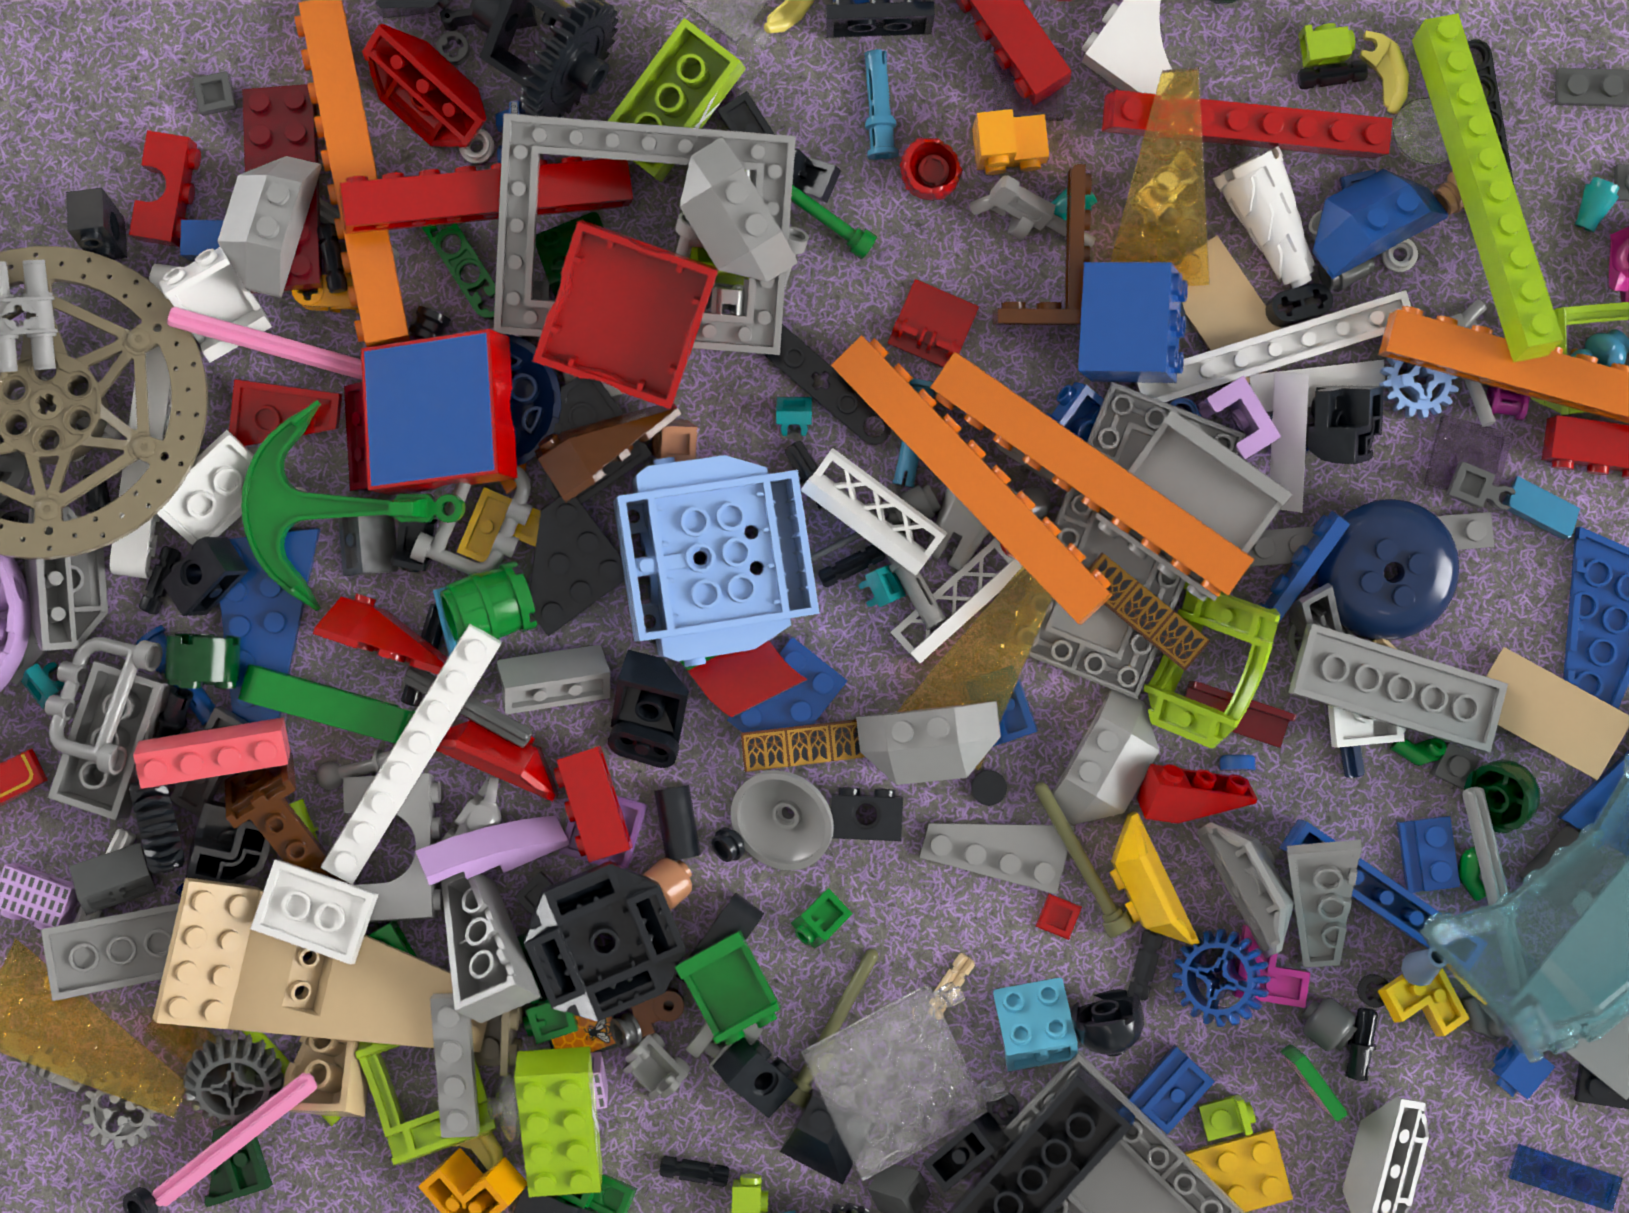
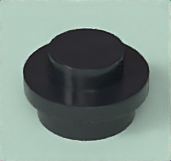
(728, 844)

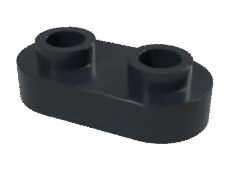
(643, 745)

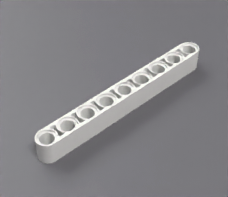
(133, 553)

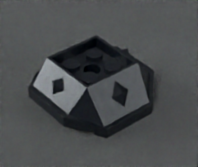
(612, 977)

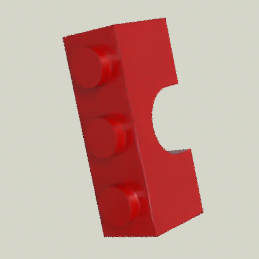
(175, 159)

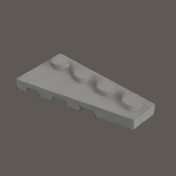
(1010, 852)
(1322, 896)

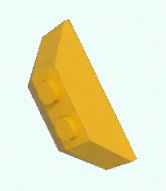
(1147, 884)

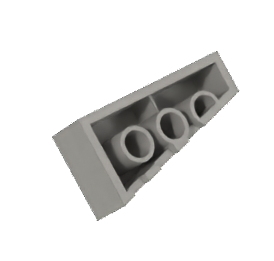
(483, 950)

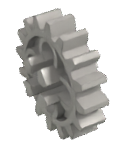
(128, 1127)

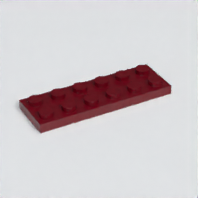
(279, 125)

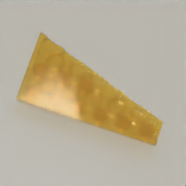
(1167, 193)
(990, 654)
(78, 1038)

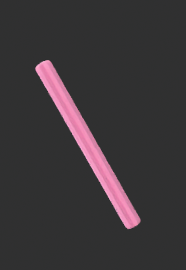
(265, 342)
(234, 1139)

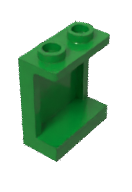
(729, 988)

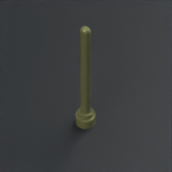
(1114, 918)
(802, 1093)

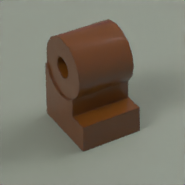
(664, 1007)

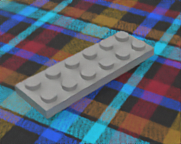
(1398, 688)

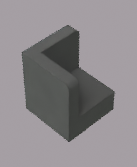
(899, 1190)

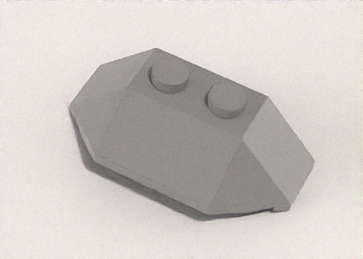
(732, 216)
(267, 222)
(66, 595)
(930, 741)
(1108, 761)
(1252, 883)
(1387, 1158)

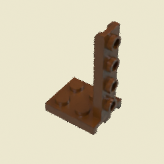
(1077, 221)
(261, 798)

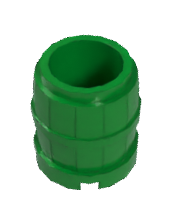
(490, 601)

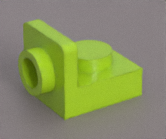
(1226, 1117)

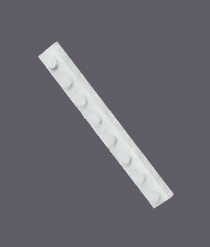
(1279, 348)
(411, 754)

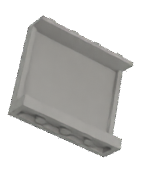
(1208, 485)

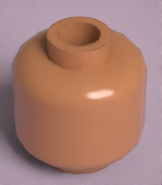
(672, 878)

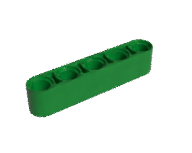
(324, 704)

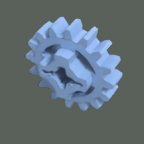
(1419, 394)

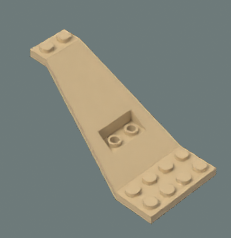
(247, 981)

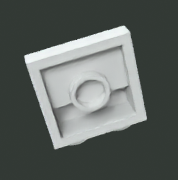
(1356, 730)

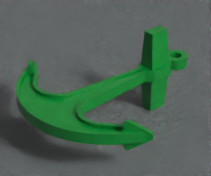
(275, 505)

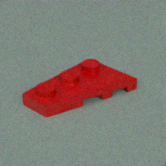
(263, 407)

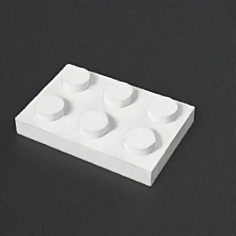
(211, 491)
(314, 911)

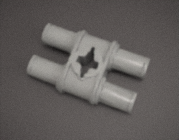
(38, 328)

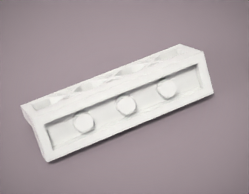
(866, 521)
(967, 610)

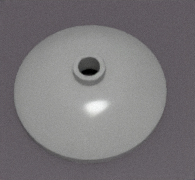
(774, 834)

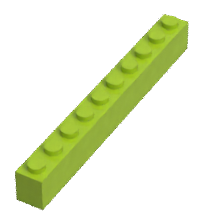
(1486, 189)

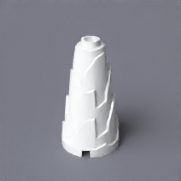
(1267, 209)

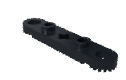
(840, 399)

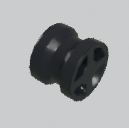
(428, 323)

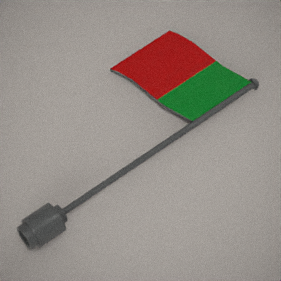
(754, 676)

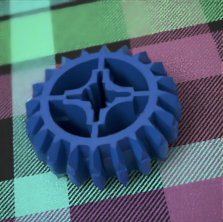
(1224, 963)

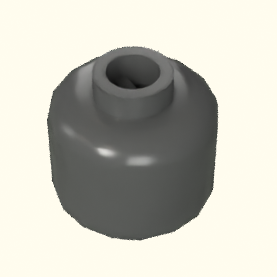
(1328, 1024)

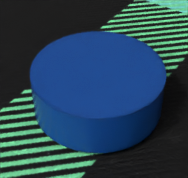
(1237, 763)

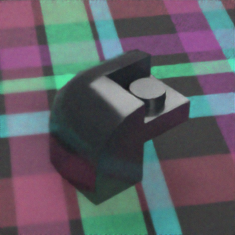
(1345, 423)
(224, 852)

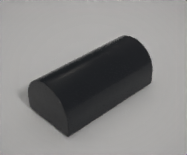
(677, 822)

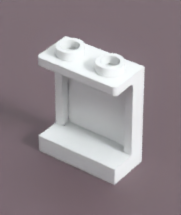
(216, 291)

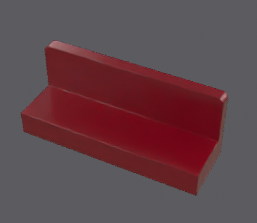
(356, 436)
(1259, 721)

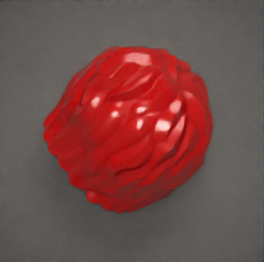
(930, 169)

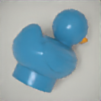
(1607, 347)

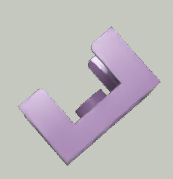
(1247, 414)

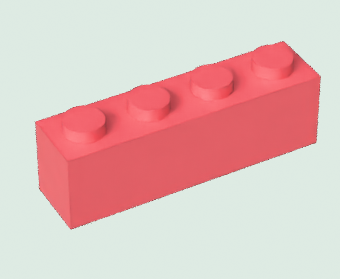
(212, 753)

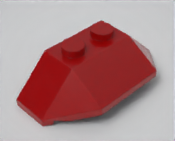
(424, 88)
(501, 758)

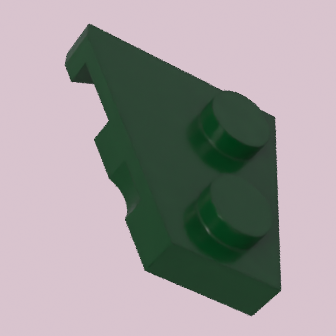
(240, 1174)

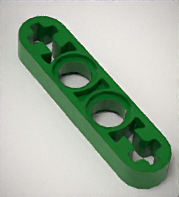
(460, 259)

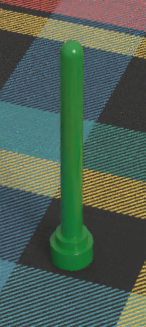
(858, 240)

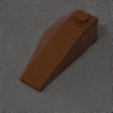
(579, 454)

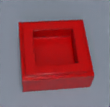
(1058, 916)

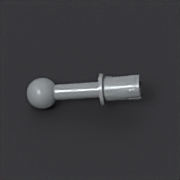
(331, 774)

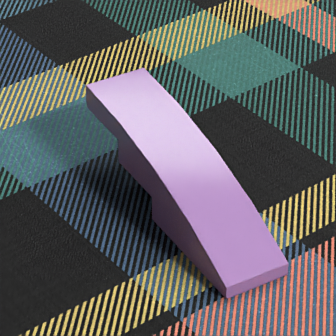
(488, 847)

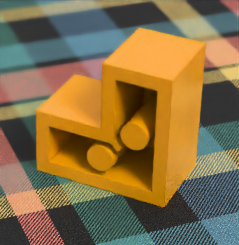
(1009, 141)
(462, 1188)

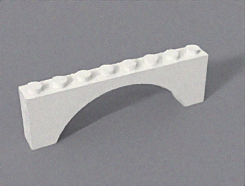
(1129, 47)

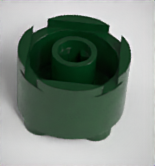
(202, 658)

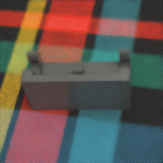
(112, 878)

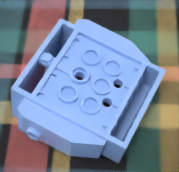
(706, 510)

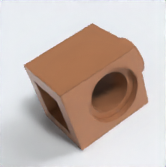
(676, 440)

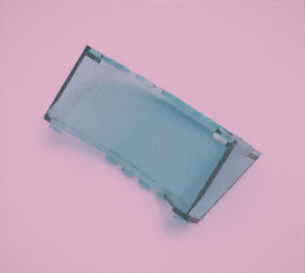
(1556, 948)

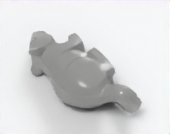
(479, 811)

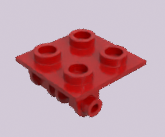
(932, 324)

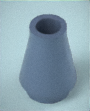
(1421, 967)

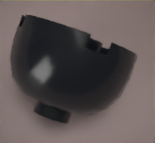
(1115, 1025)

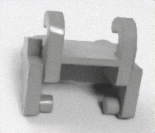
(655, 1067)

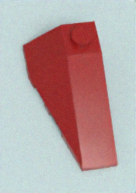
(371, 628)

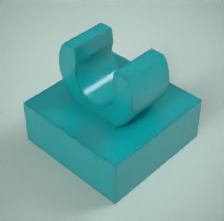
(794, 412)
(884, 586)
(39, 683)

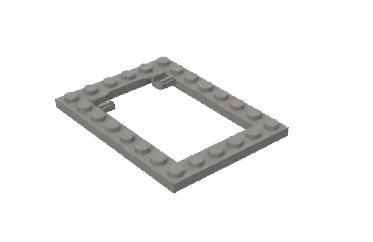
(767, 163)

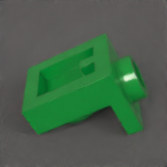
(821, 919)
(548, 1023)

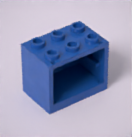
(1132, 322)

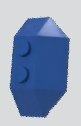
(1372, 219)

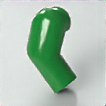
(1421, 752)
(1469, 874)

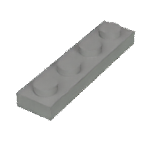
(454, 1069)

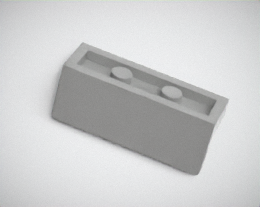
(554, 679)

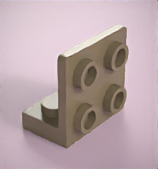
(501, 1041)

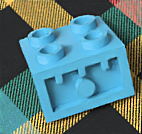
(1035, 1024)

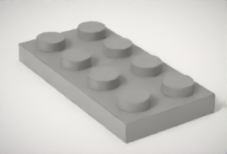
(108, 951)

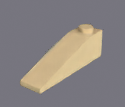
(338, 1075)

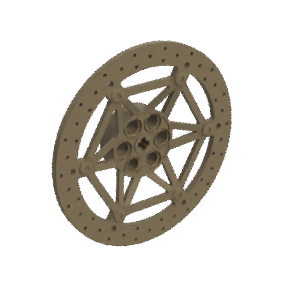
(94, 404)

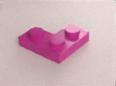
(1286, 986)

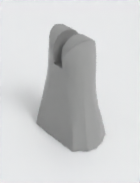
(961, 526)

